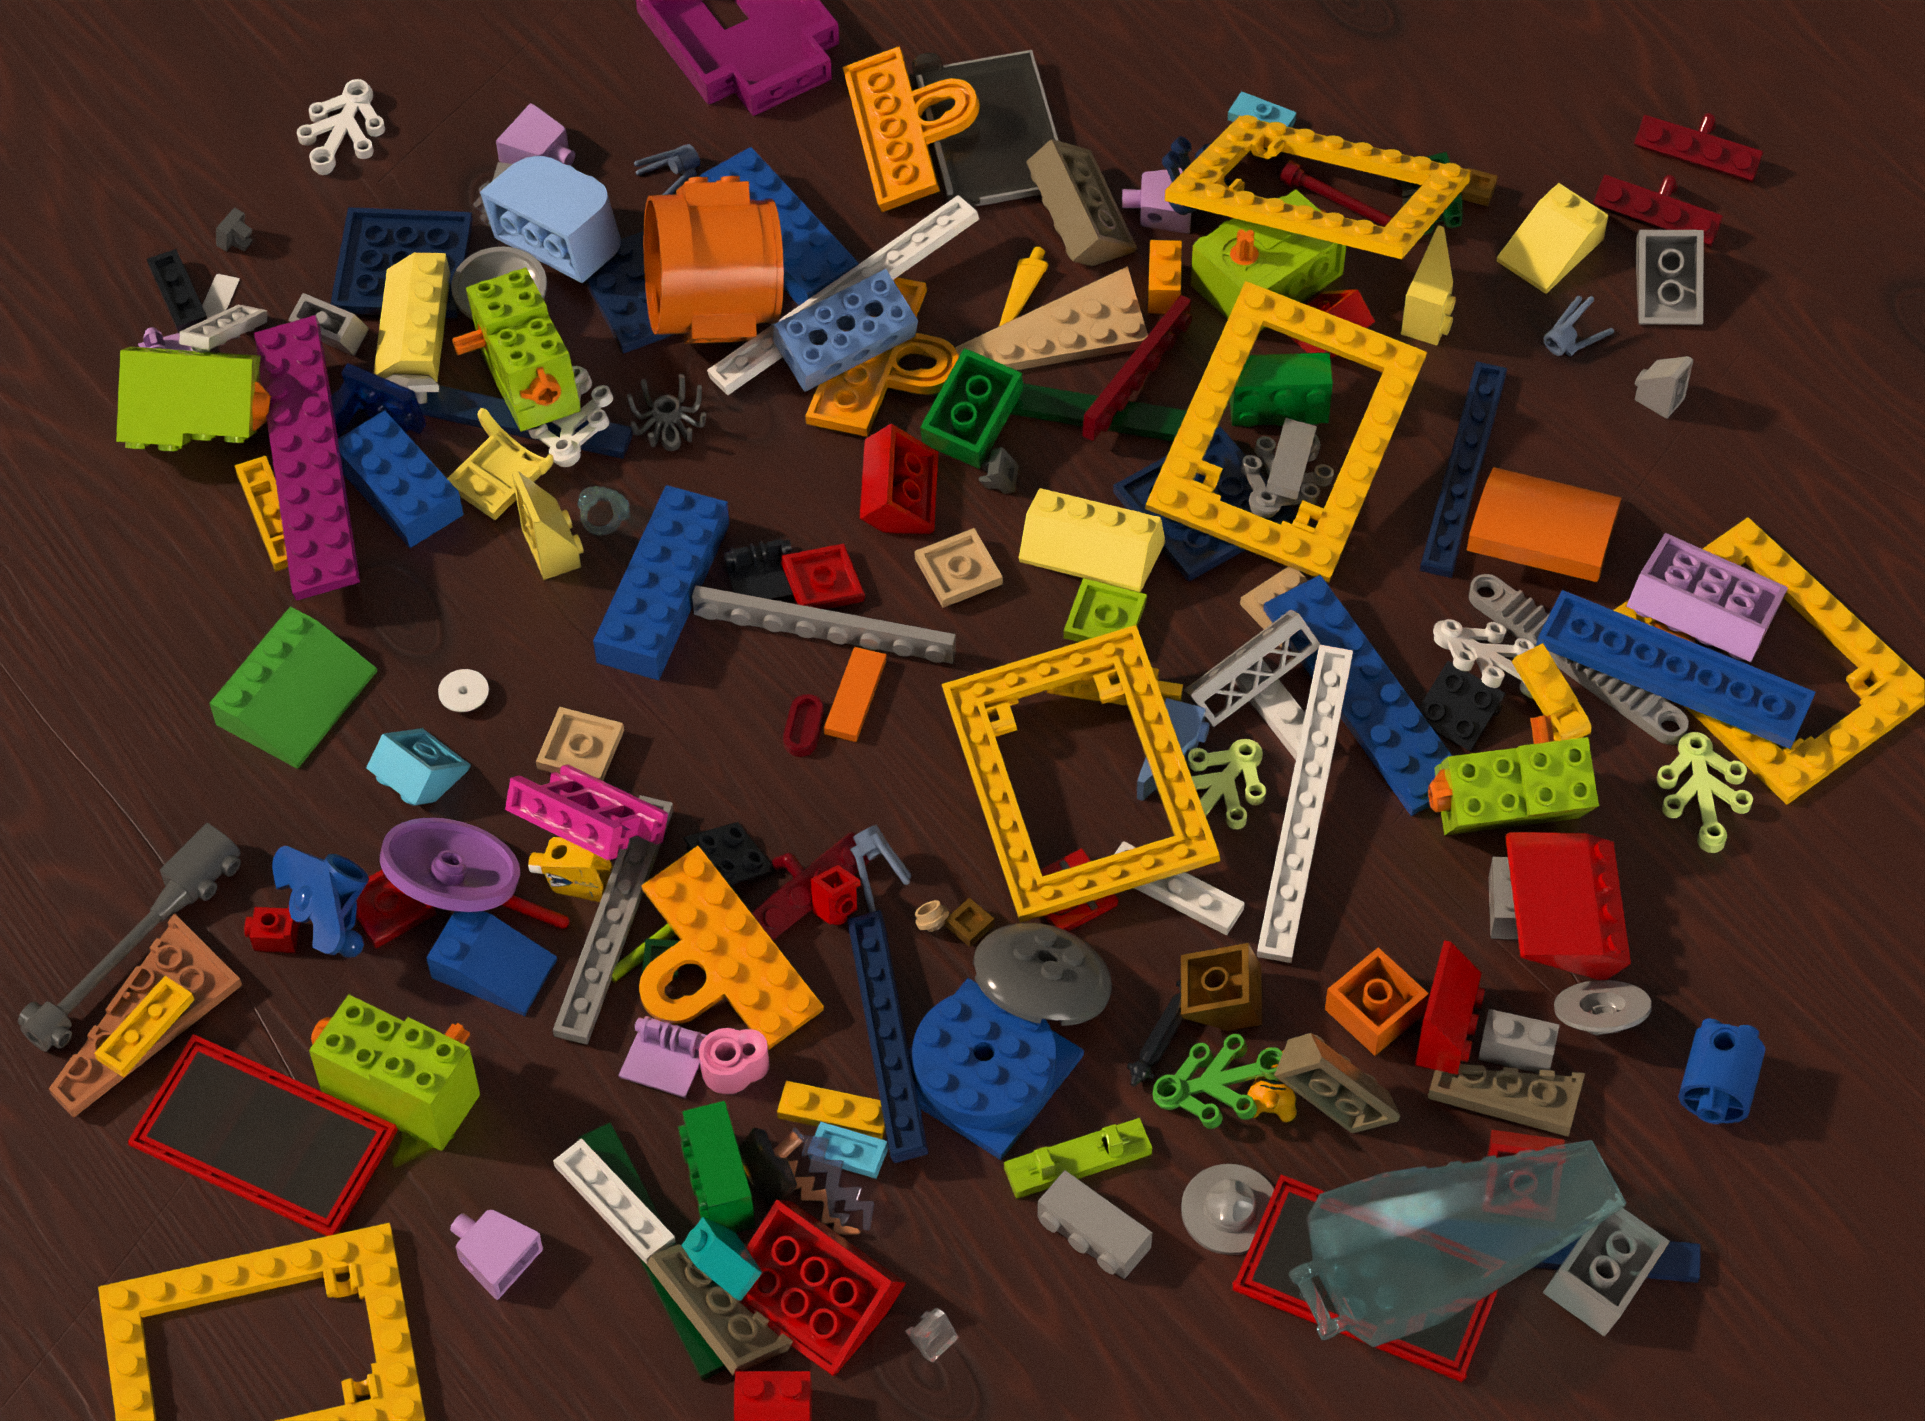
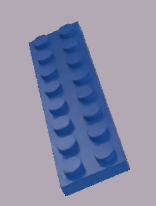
(1676, 669)
(1374, 701)

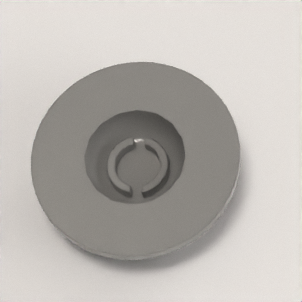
(1602, 1006)
(1225, 1207)

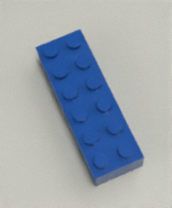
(810, 250)
(660, 582)

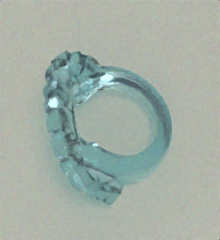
(591, 496)

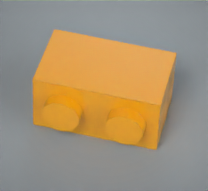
(1164, 275)

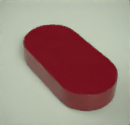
(803, 725)

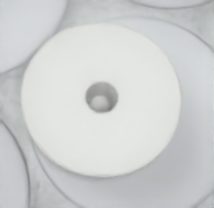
(463, 690)

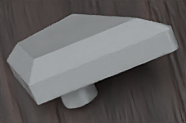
(418, 383)

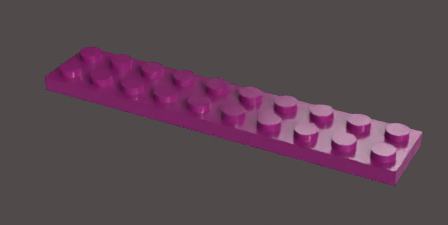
(306, 459)

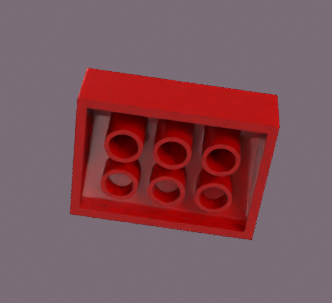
(1568, 902)
(817, 1286)

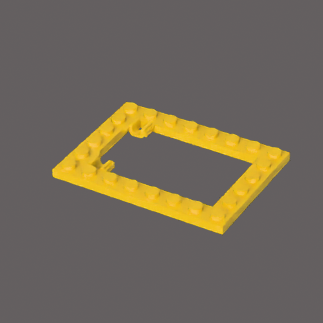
(1204, 186)
(1295, 544)
(1096, 660)
(1883, 706)
(373, 1272)

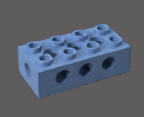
(848, 311)

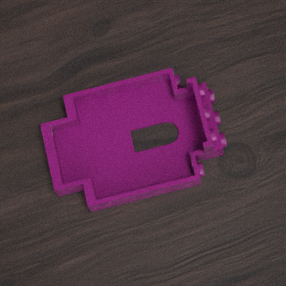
(759, 60)

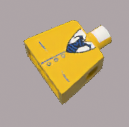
(572, 869)

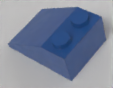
(490, 961)

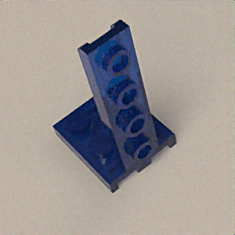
(374, 396)

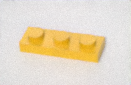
(144, 1026)
(814, 1104)

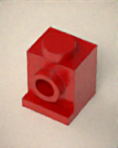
(834, 903)
(272, 930)

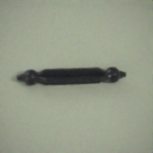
(1157, 1041)

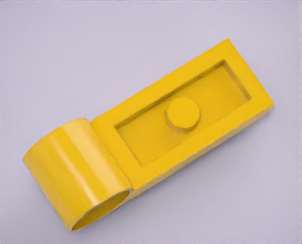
(1552, 693)

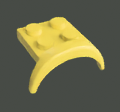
(487, 474)

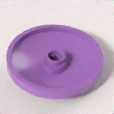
(449, 864)

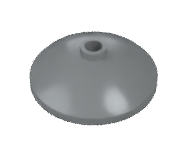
(491, 264)

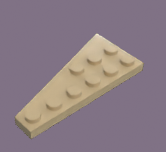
(1077, 326)

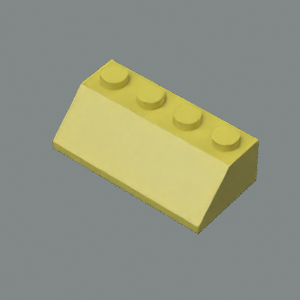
(413, 316)
(1091, 540)

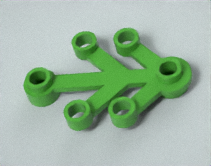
(1214, 1081)

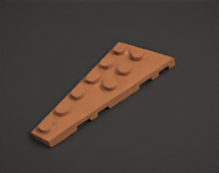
(182, 959)

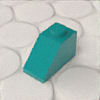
(722, 1257)

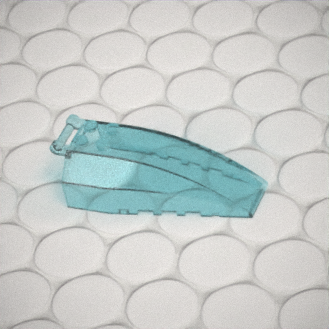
(1438, 1239)

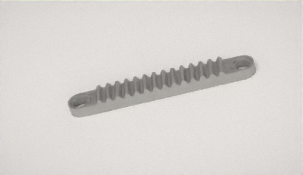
(1526, 621)

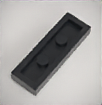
(176, 289)

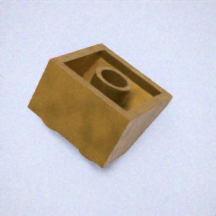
(1222, 987)

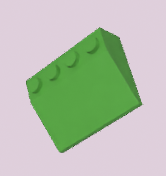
(291, 688)

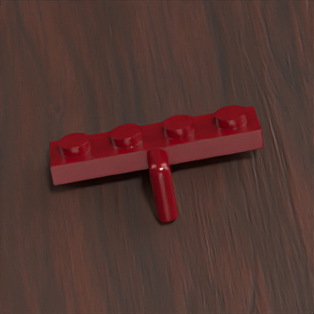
(1699, 147)
(1656, 208)
(795, 897)

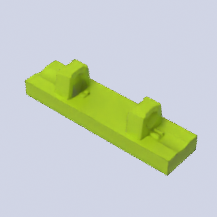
(1078, 1157)

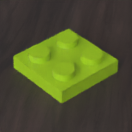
(1102, 610)

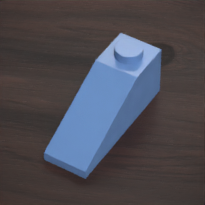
(1189, 728)

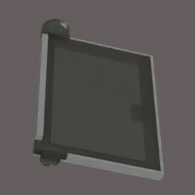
(1012, 124)

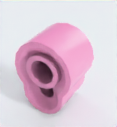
(733, 1059)

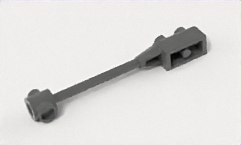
(186, 878)

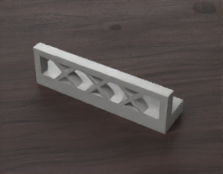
(1244, 658)

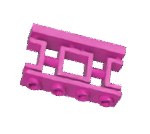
(586, 811)

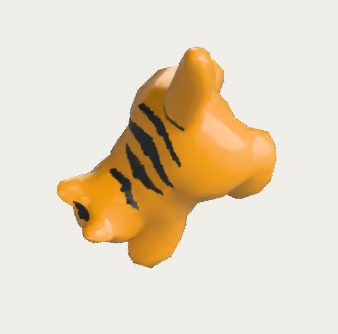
(1273, 1097)

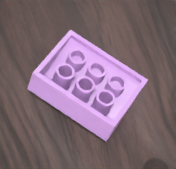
(1706, 597)

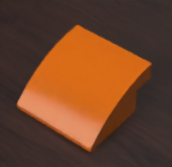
(1544, 524)

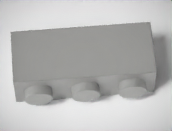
(1094, 1225)

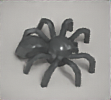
(667, 413)

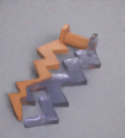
(833, 1192)

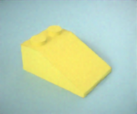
(1554, 238)
(1429, 295)
(546, 529)

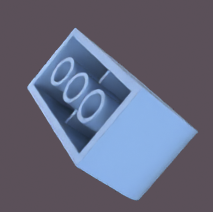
(553, 215)

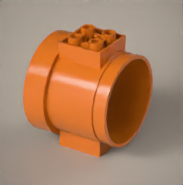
(712, 261)

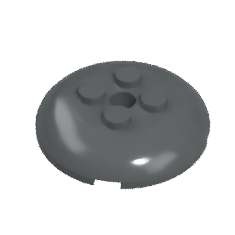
(1042, 973)

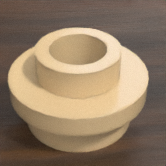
(931, 916)

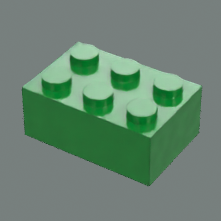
(1283, 388)
(972, 408)
(716, 1167)

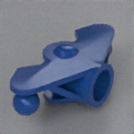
(324, 894)

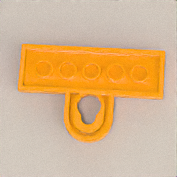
(892, 124)
(854, 397)
(731, 950)

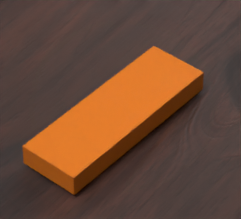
(855, 694)

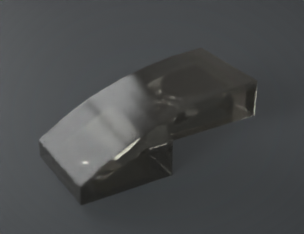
(767, 1172)

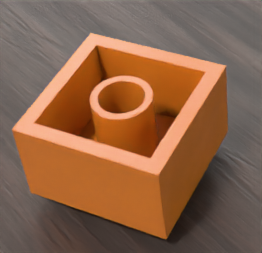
(1376, 1001)

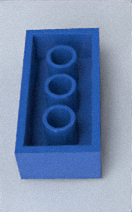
(398, 479)

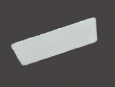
(219, 294)

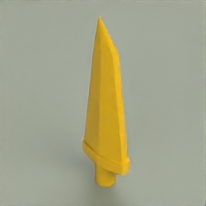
(1025, 280)

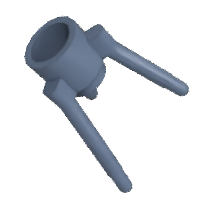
(680, 160)
(1563, 335)
(873, 844)

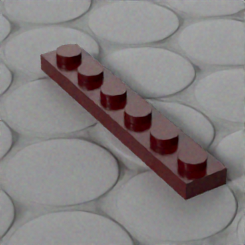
(1133, 373)

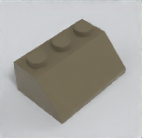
(1335, 1085)

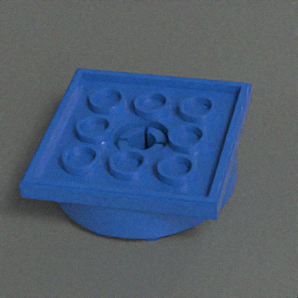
(995, 1097)

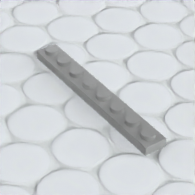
(824, 624)
(607, 936)

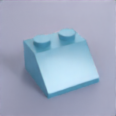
(416, 765)

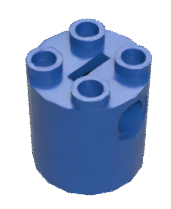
(1722, 1072)

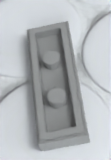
(1291, 458)

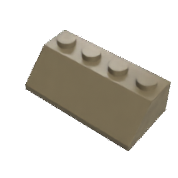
(1080, 203)

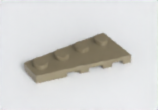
(1524, 1098)
(725, 1324)

